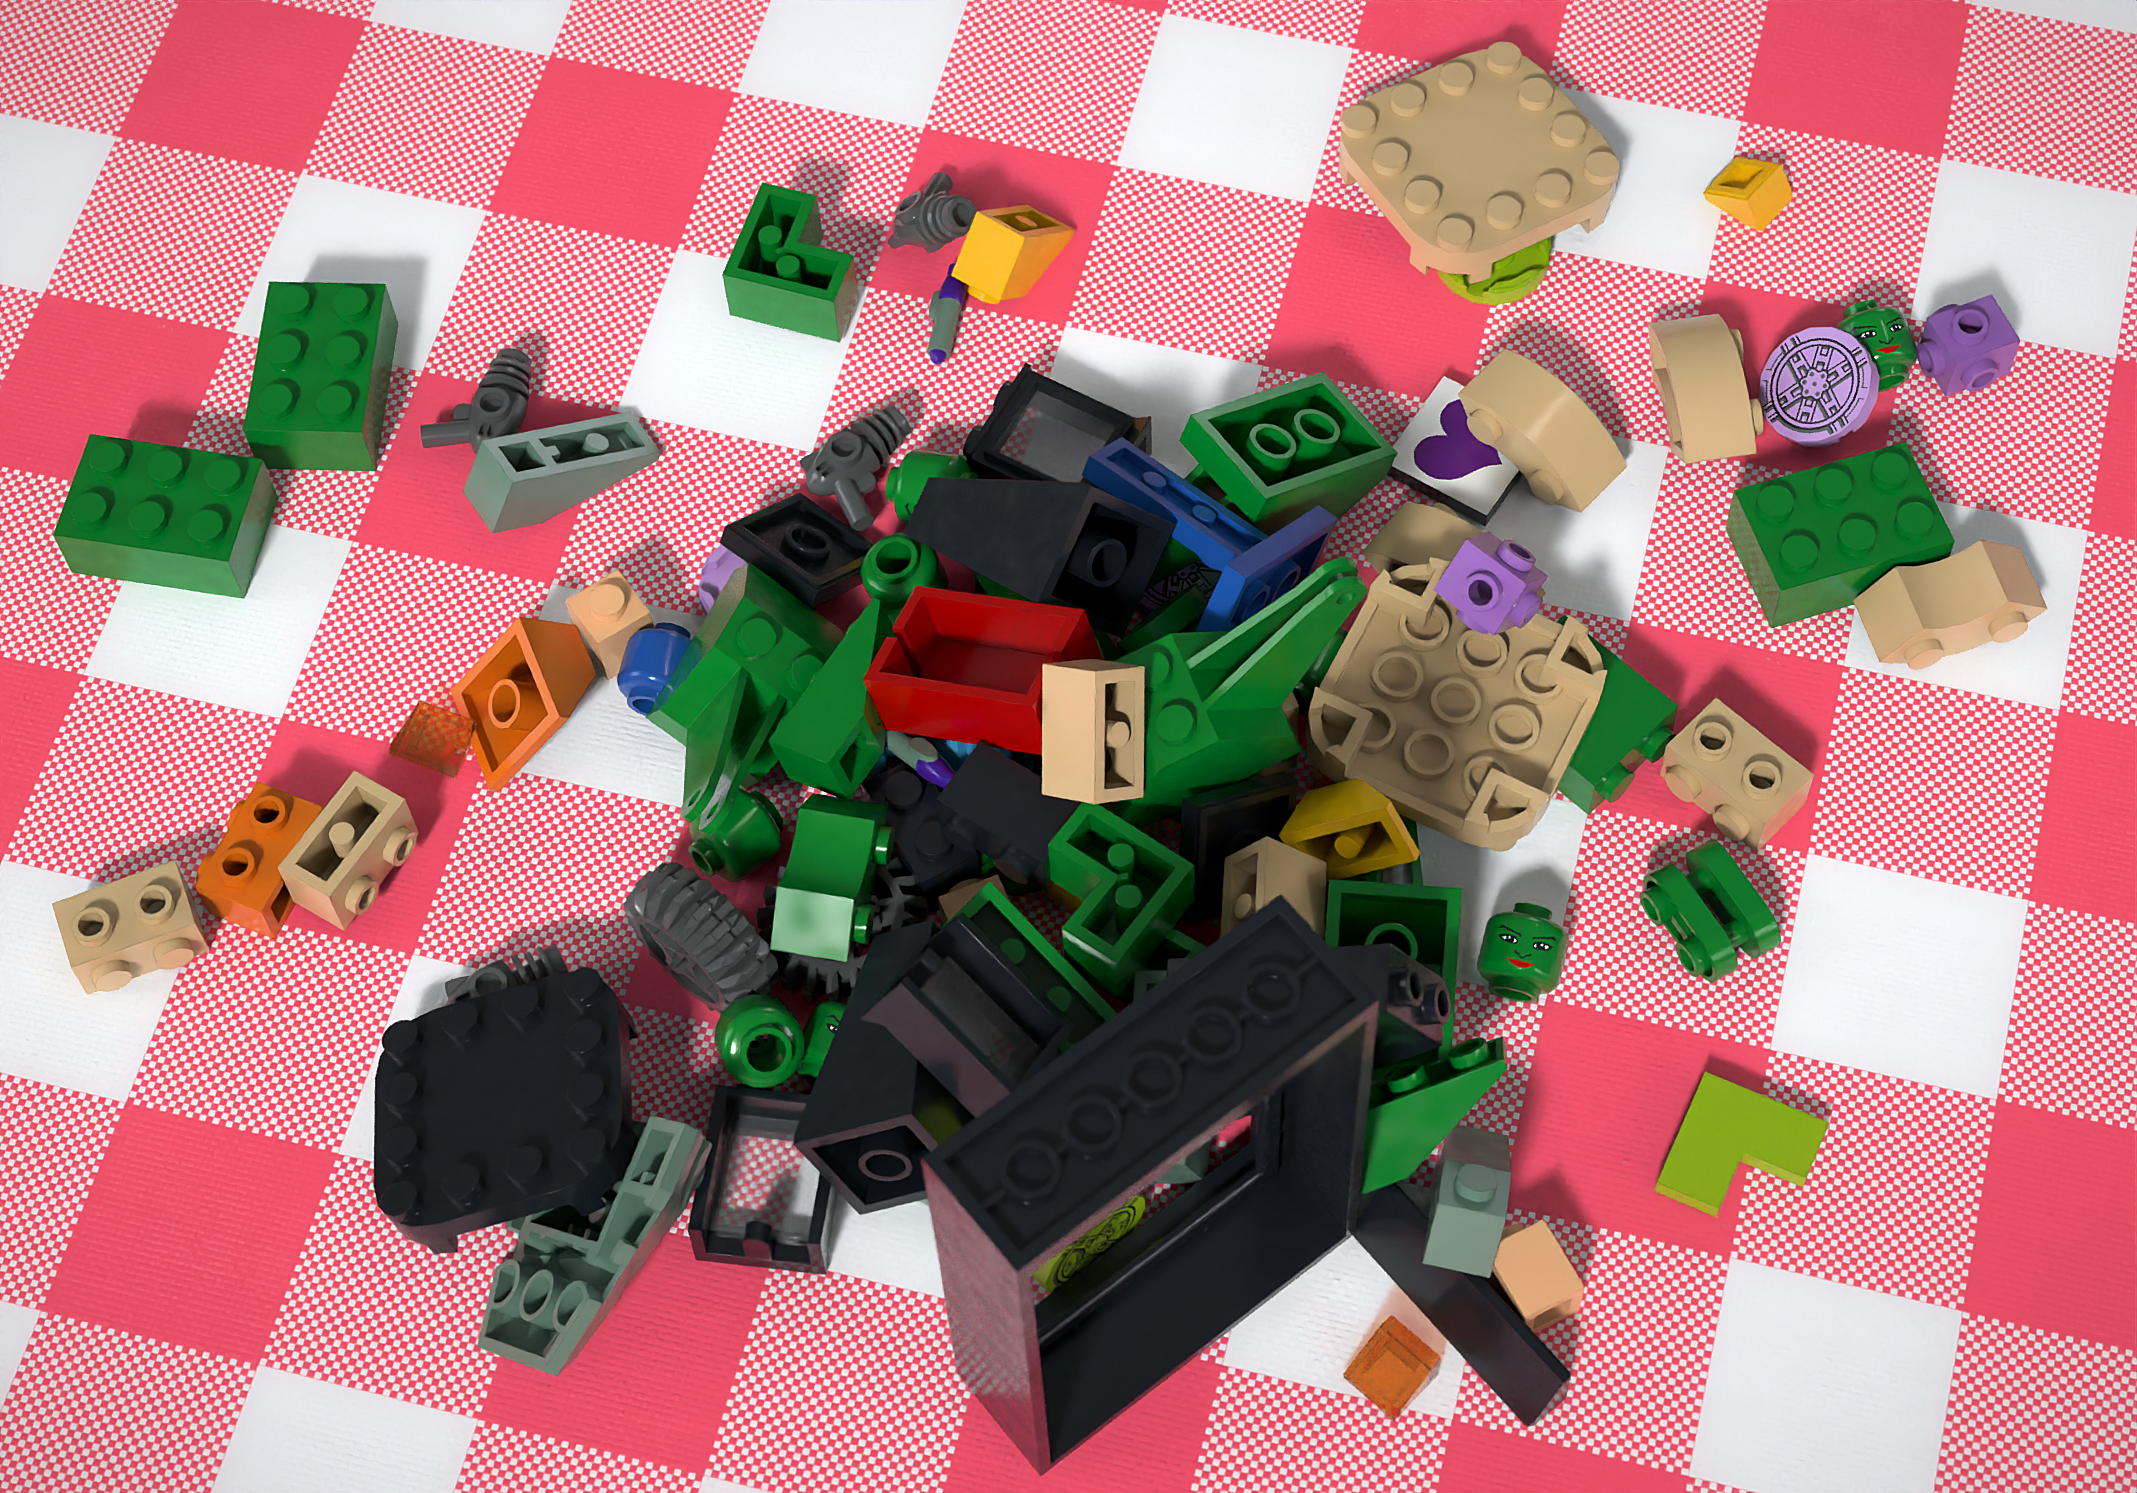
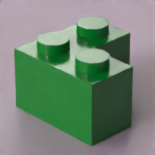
(783, 274)
(1128, 891)

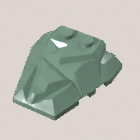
(576, 1267)

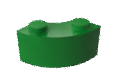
(831, 877)

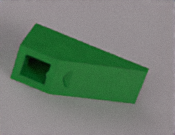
(834, 728)
(1422, 1105)

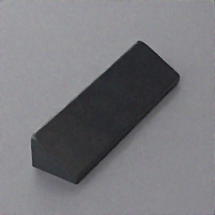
(1463, 1309)

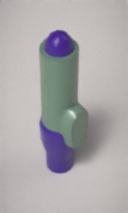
(945, 312)
(920, 756)

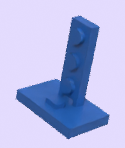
(1252, 564)

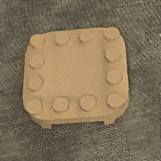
(1477, 160)
(1454, 719)

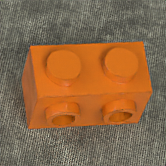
(242, 874)

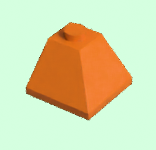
(522, 693)

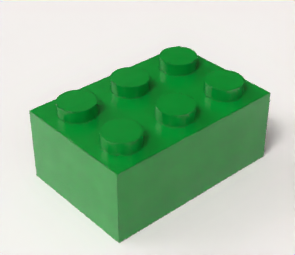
(321, 376)
(166, 516)
(1834, 531)

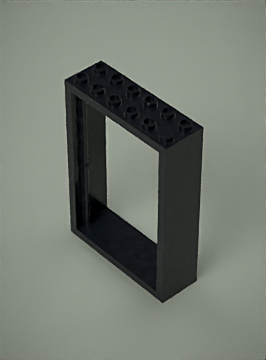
(1244, 1025)

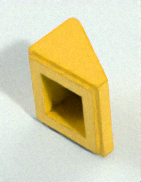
(1751, 191)

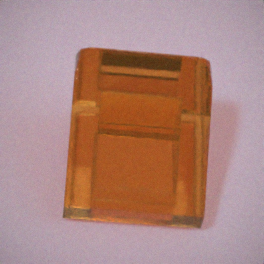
(434, 739)
(1393, 1368)

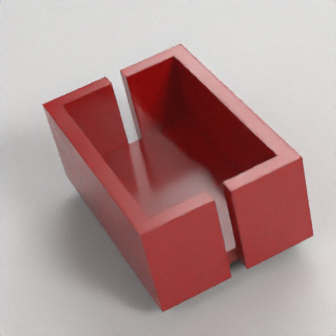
(974, 666)

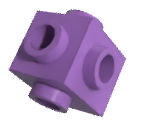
(1967, 345)
(1492, 584)

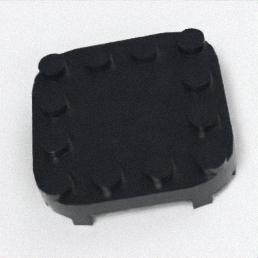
(503, 1108)

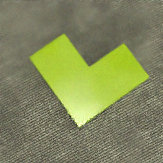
(1736, 1126)

